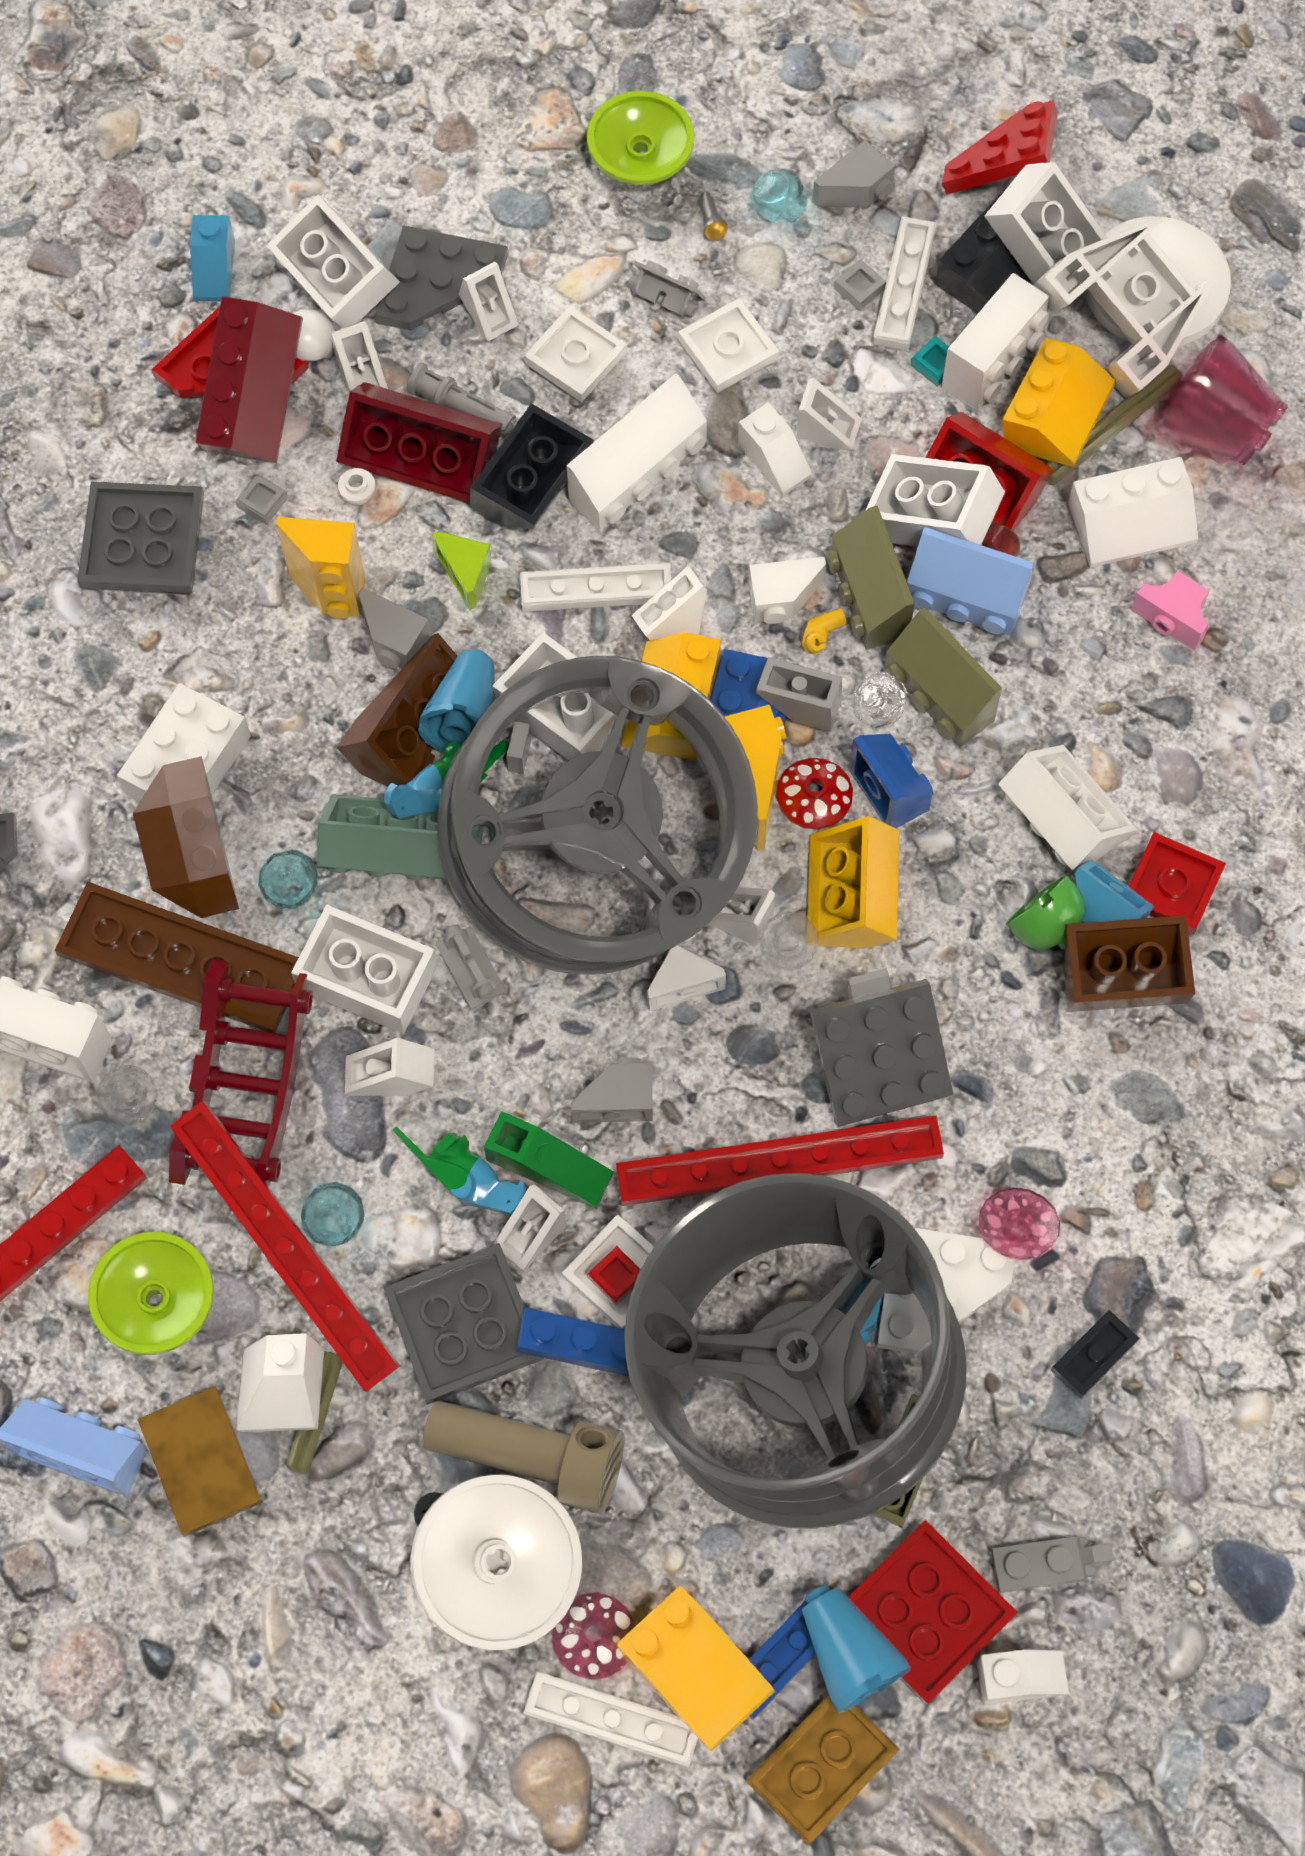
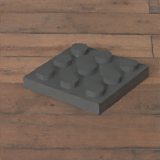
(141, 537)
(882, 1052)
(460, 1323)

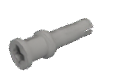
(447, 393)

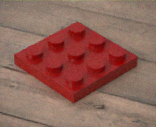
(932, 1609)

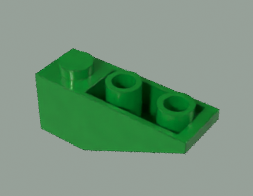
(546, 1160)

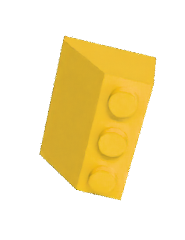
(1058, 403)
(324, 563)
(695, 661)
(854, 884)

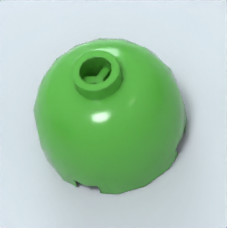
(1045, 918)

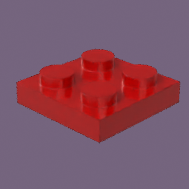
(1176, 879)

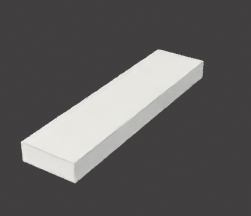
(904, 283)
(592, 586)
(611, 1719)

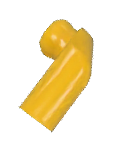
(818, 628)

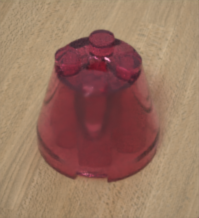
(1221, 405)

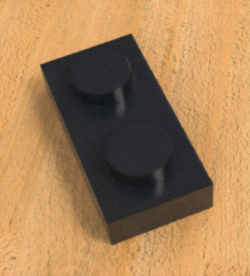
(1095, 1354)

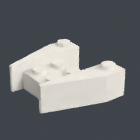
(1138, 292)

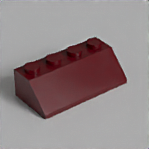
(249, 380)
(416, 440)

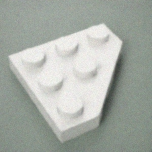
(970, 1277)

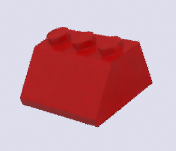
(1016, 470)

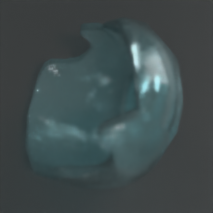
(779, 195)
(288, 879)
(332, 1214)

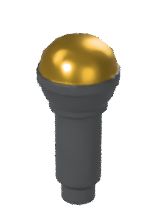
(714, 225)

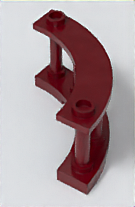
(207, 1076)

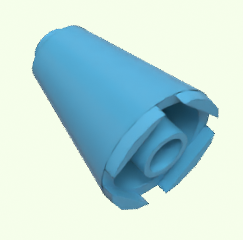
(459, 700)
(850, 1649)

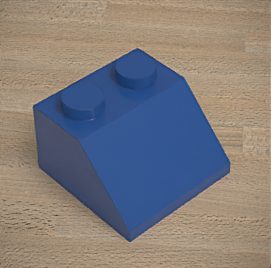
(889, 779)

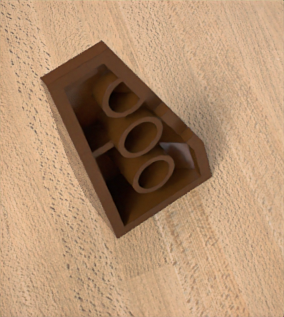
(386, 735)

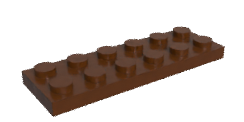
(171, 953)

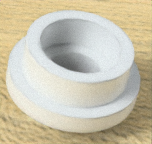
(359, 494)

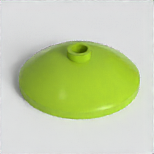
(640, 123)
(134, 1273)

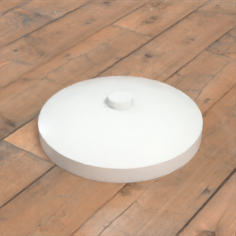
(1196, 259)
(496, 1562)

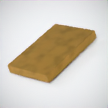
(199, 1461)
(822, 1768)

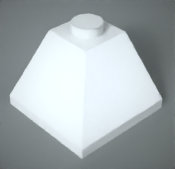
(281, 1384)

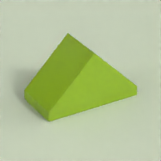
(465, 563)

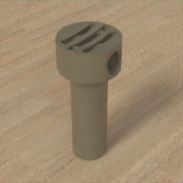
(579, 1463)

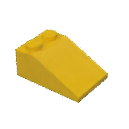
(763, 745)
(695, 1668)

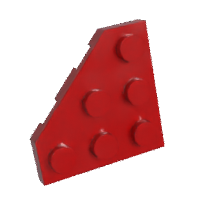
(1005, 150)
(187, 365)

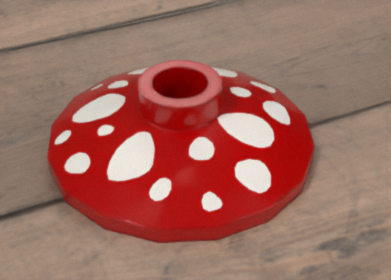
(811, 808)

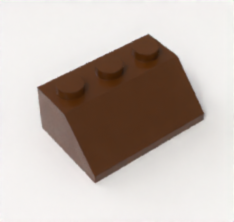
(1128, 964)

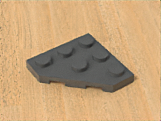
(431, 274)

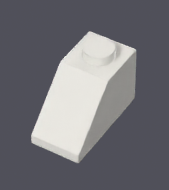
(773, 449)
(783, 587)
(390, 1069)
(1021, 1676)

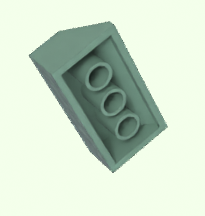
(368, 838)

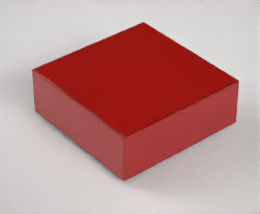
(615, 1275)

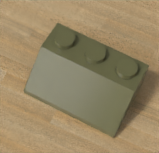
(871, 579)
(943, 679)

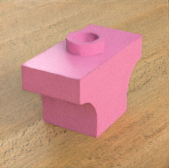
(1175, 608)

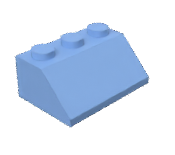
(969, 581)
(74, 1445)

